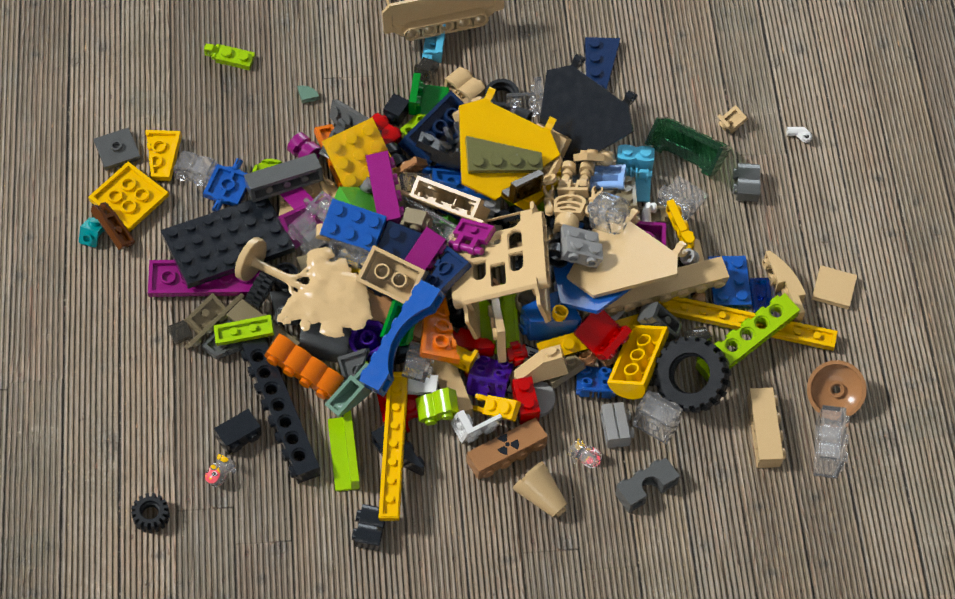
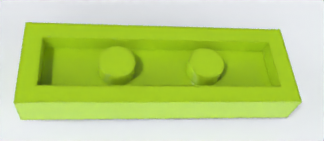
(244, 330)

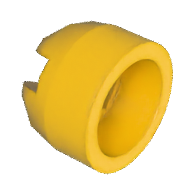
(561, 314)

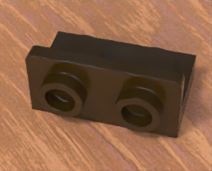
(524, 187)

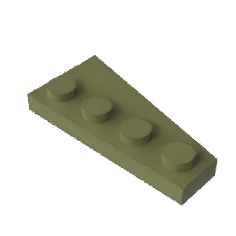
(495, 157)

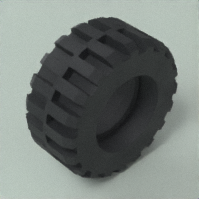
(717, 382)

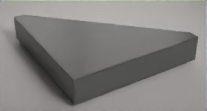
(352, 362)

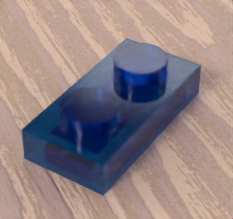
(760, 293)

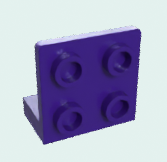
(489, 377)

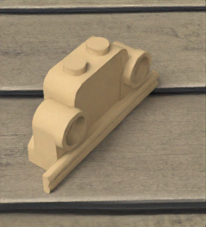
(448, 199)

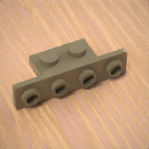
(206, 315)

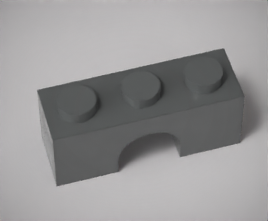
(659, 474)

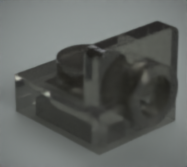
(427, 69)

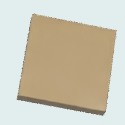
(834, 287)

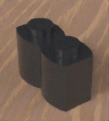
(369, 529)

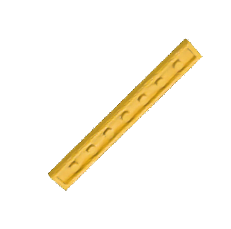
(393, 449)

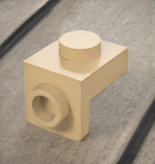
(732, 119)

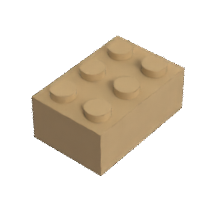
(390, 274)

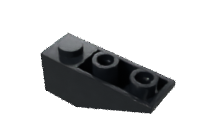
(410, 461)

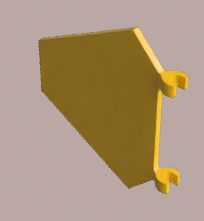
(495, 124)

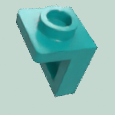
(90, 232)

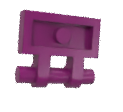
(472, 231)

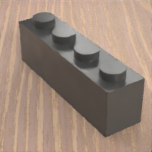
(283, 177)

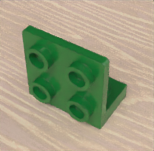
(424, 97)

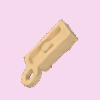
(551, 170)

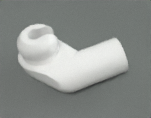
(801, 132)
(646, 212)

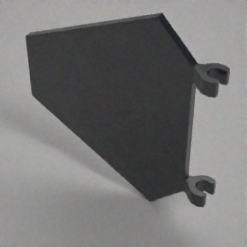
(584, 109)

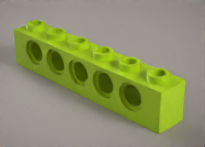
(783, 305)

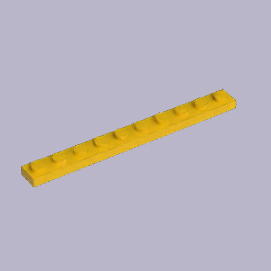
(732, 319)

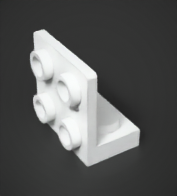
(463, 427)

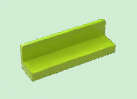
(343, 453)

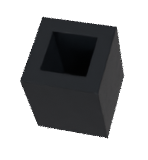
(396, 109)

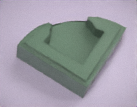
(307, 94)

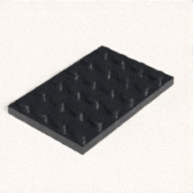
(212, 243)

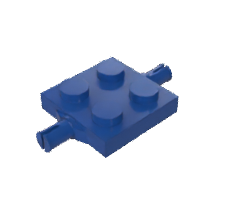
(226, 185)

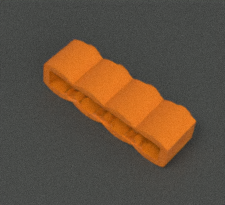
(305, 367)

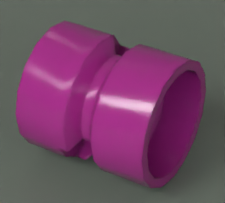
(302, 145)

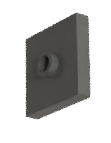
(116, 149)

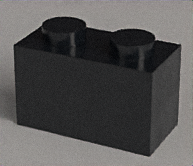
(238, 432)

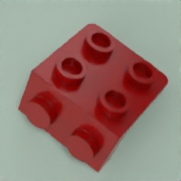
(602, 335)

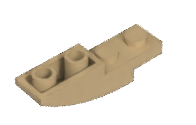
(784, 280)

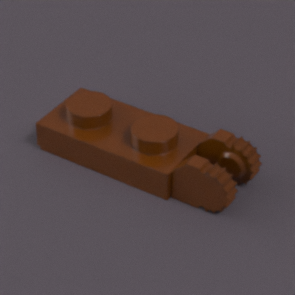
(113, 225)

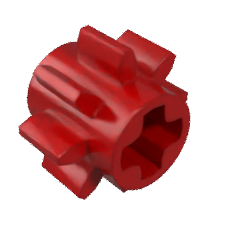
(516, 353)

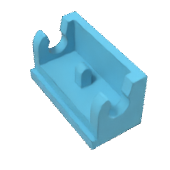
(434, 47)

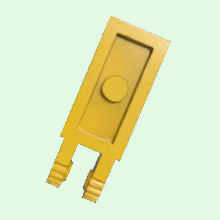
(680, 226)
(497, 405)

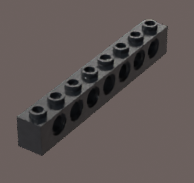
(301, 470)

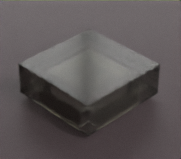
(180, 332)

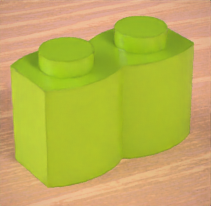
(437, 406)

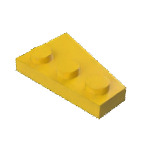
(163, 151)

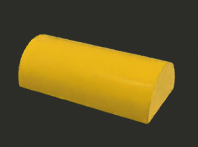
(637, 361)

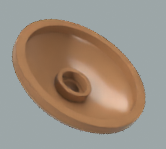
(837, 374)

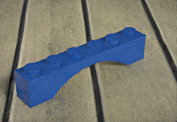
(422, 303)

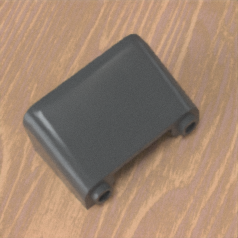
(323, 346)

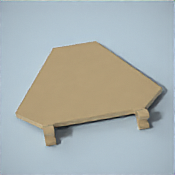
(628, 261)

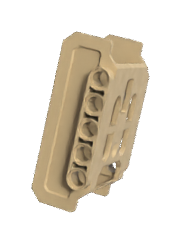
(425, 17)
(532, 276)

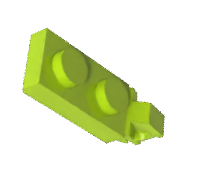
(230, 56)

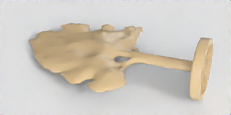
(329, 297)

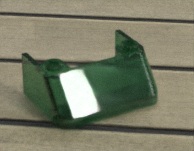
(688, 144)

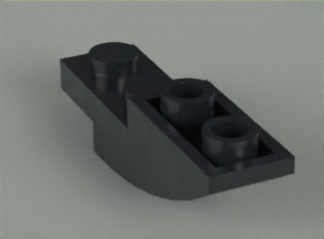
(441, 151)

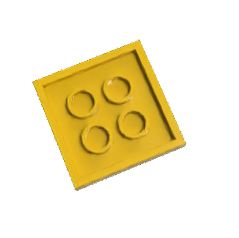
(349, 151)
(130, 195)

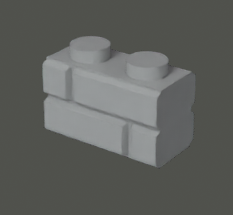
(616, 424)

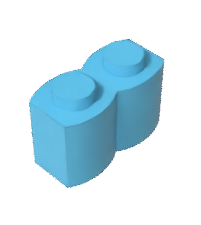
(632, 156)

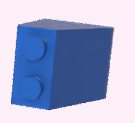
(535, 328)

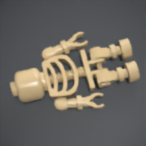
(570, 204)

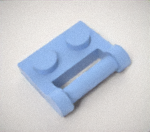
(609, 177)

